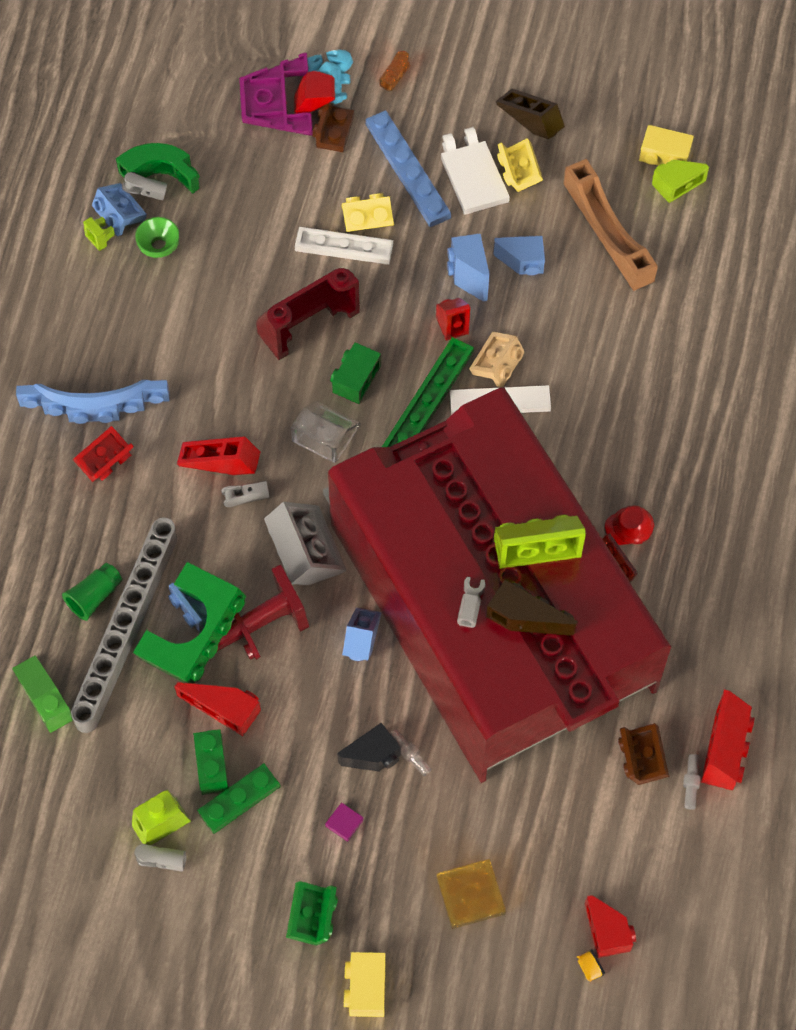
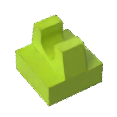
(96, 234)

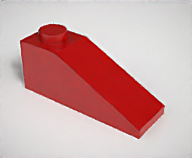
(222, 455)
(224, 704)

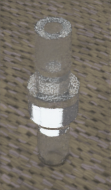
(411, 753)

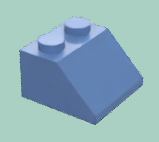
(469, 265)

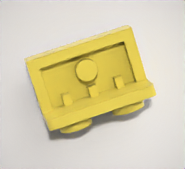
(519, 165)
(367, 213)

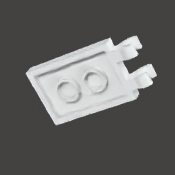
(473, 173)

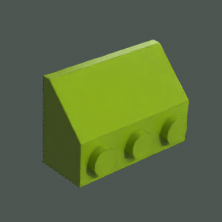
(539, 541)

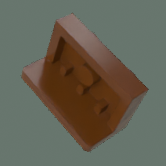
(643, 754)

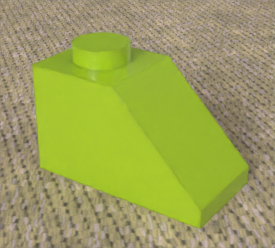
(678, 178)

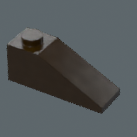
(533, 113)

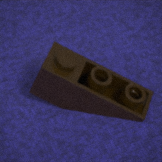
(523, 612)

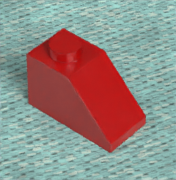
(453, 318)
(608, 928)

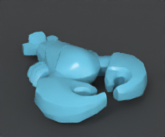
(337, 65)

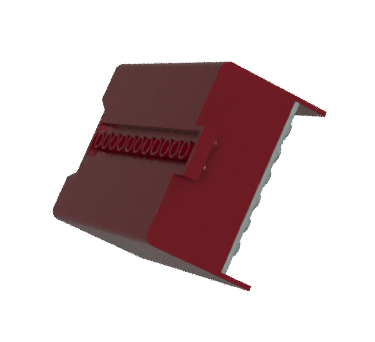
(427, 519)

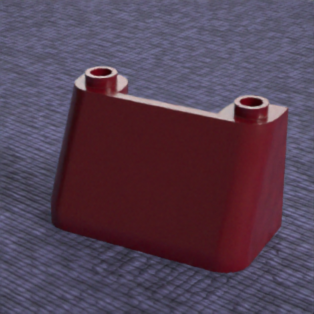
(335, 291)

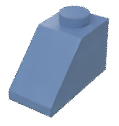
(521, 254)
(361, 634)

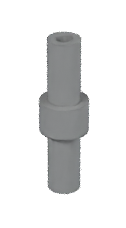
(691, 781)

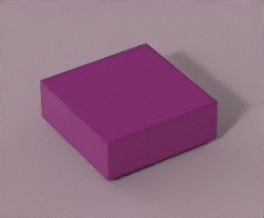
(344, 822)

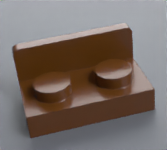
(333, 127)

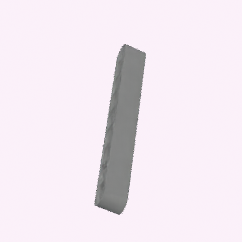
(124, 634)

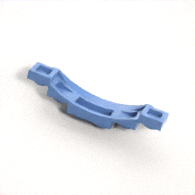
(93, 406)

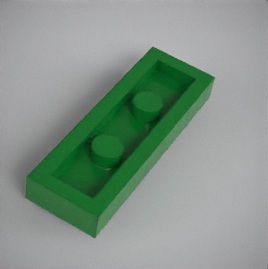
(238, 798)

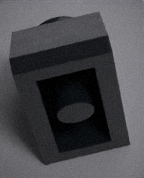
(371, 751)

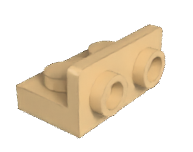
(498, 358)

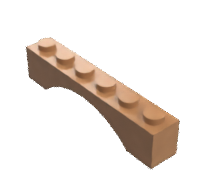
(629, 256)

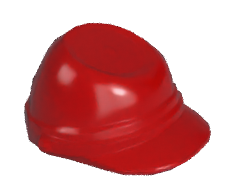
(630, 525)

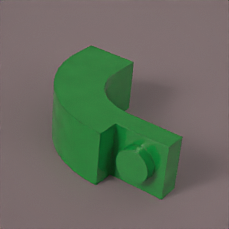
(159, 159)

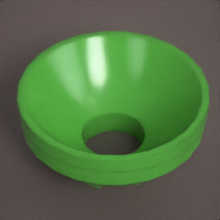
(157, 229)

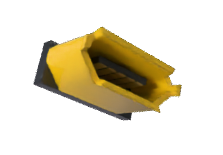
(590, 965)

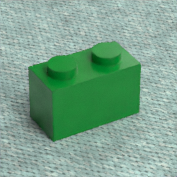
(356, 372)
(210, 761)

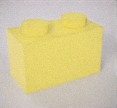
(665, 145)
(366, 984)

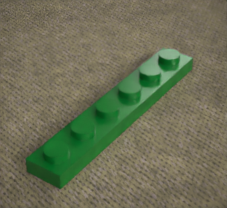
(431, 392)

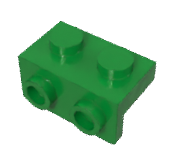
(312, 913)

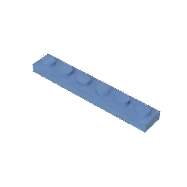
(408, 169)

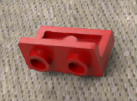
(102, 454)

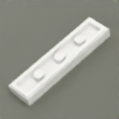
(344, 245)
(526, 398)

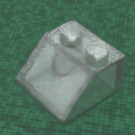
(323, 430)

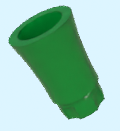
(92, 591)

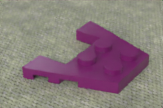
(265, 97)

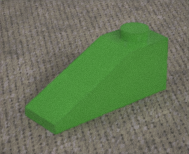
(43, 694)

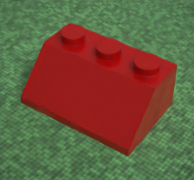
(728, 742)

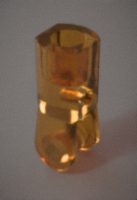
(395, 71)

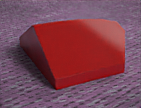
(314, 92)

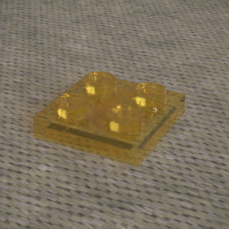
(470, 894)

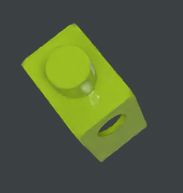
(158, 818)

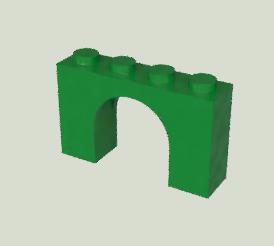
(188, 659)

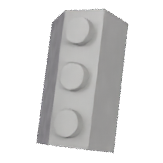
(304, 543)

